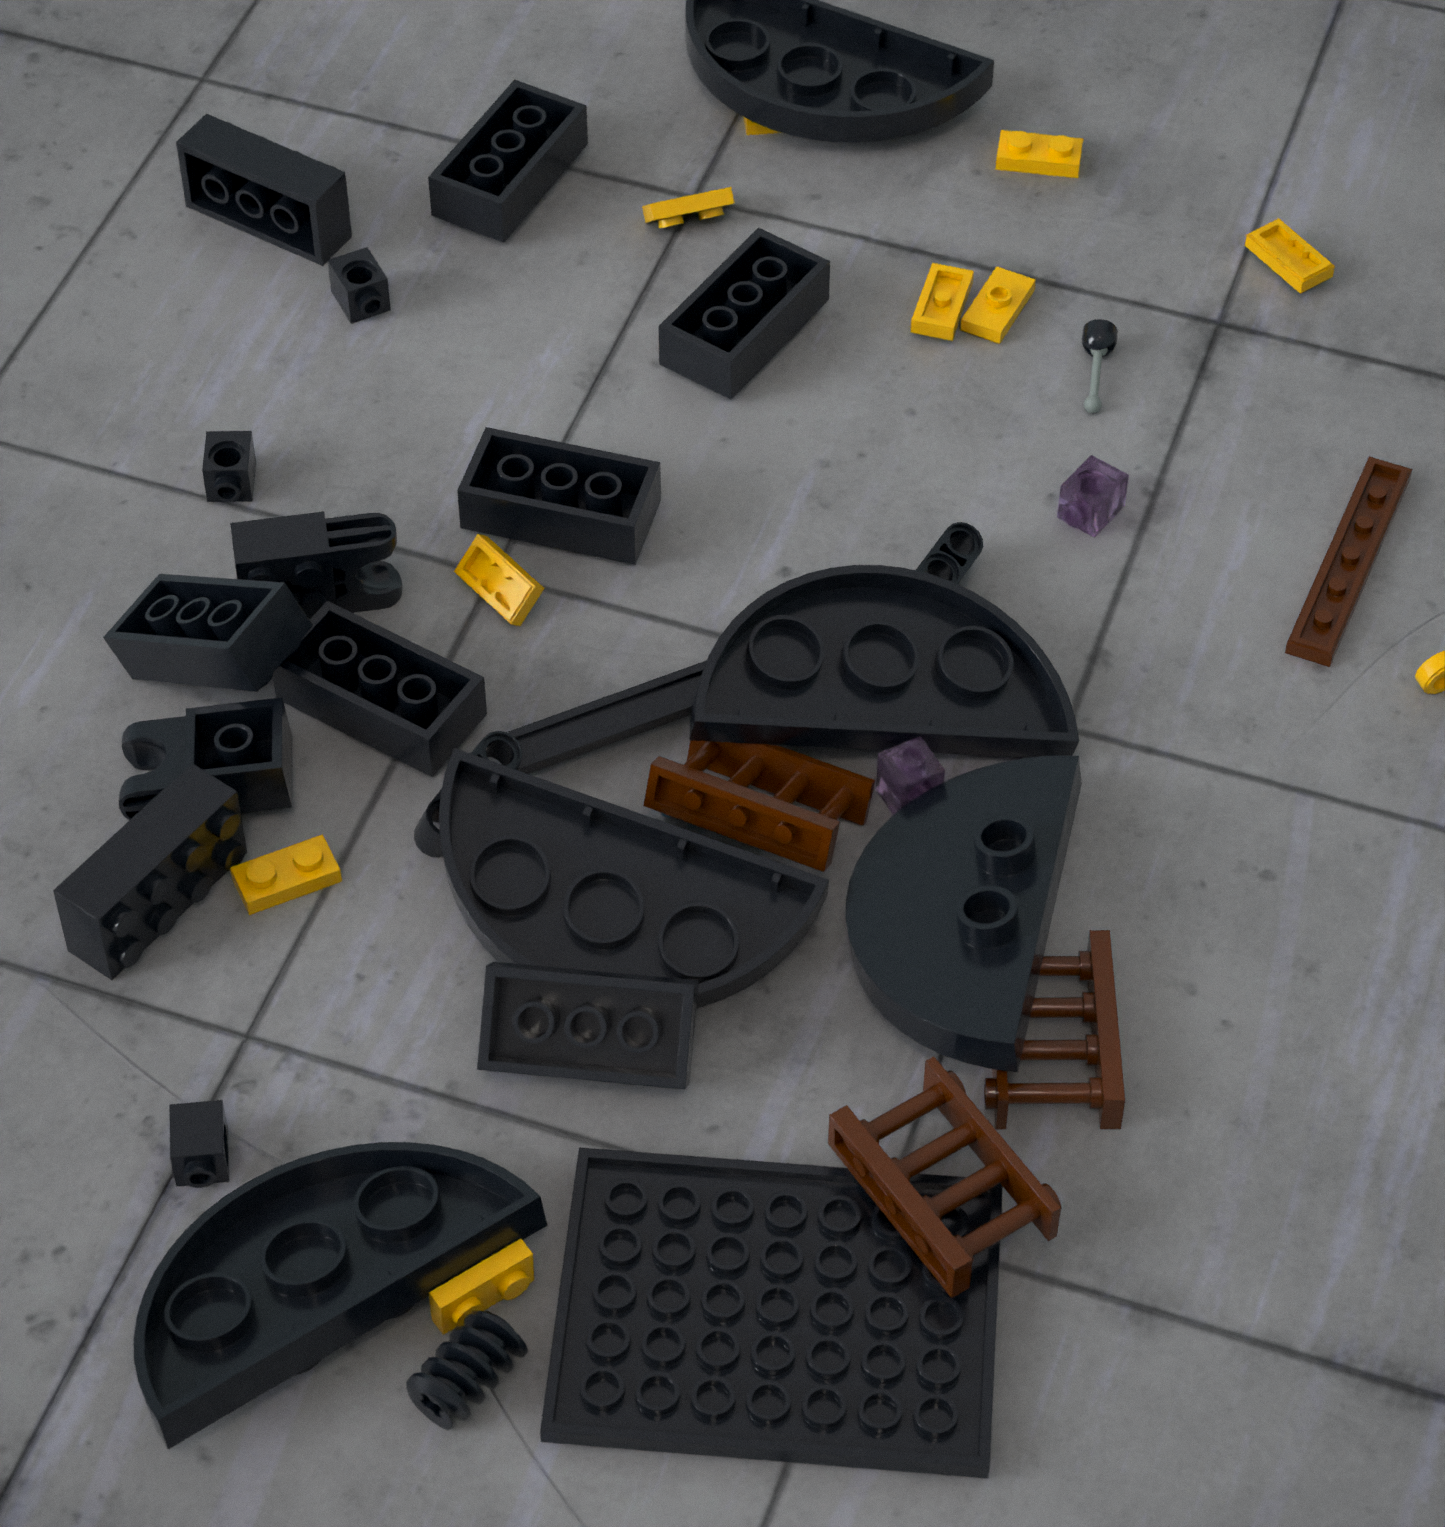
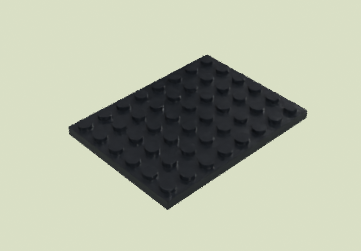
(767, 1319)

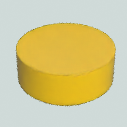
(1432, 674)

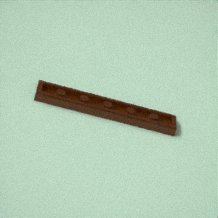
(1348, 562)

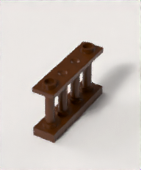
(756, 817)
(1098, 1049)
(920, 1217)

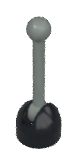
(1099, 341)

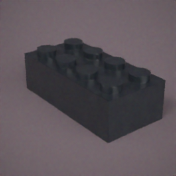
(508, 160)
(264, 189)
(744, 313)
(560, 495)
(209, 631)
(381, 689)
(151, 872)
(587, 1025)

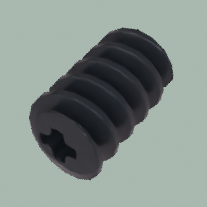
(464, 1364)

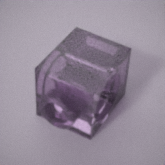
(1092, 496)
(907, 773)

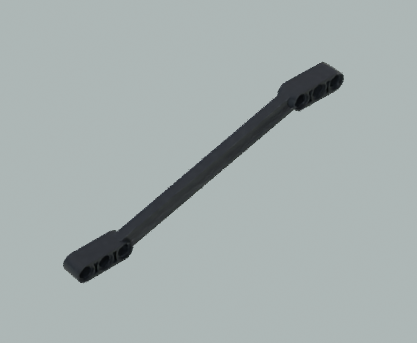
(645, 704)

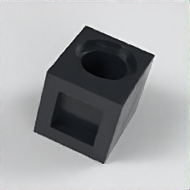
(359, 285)
(229, 466)
(199, 1143)

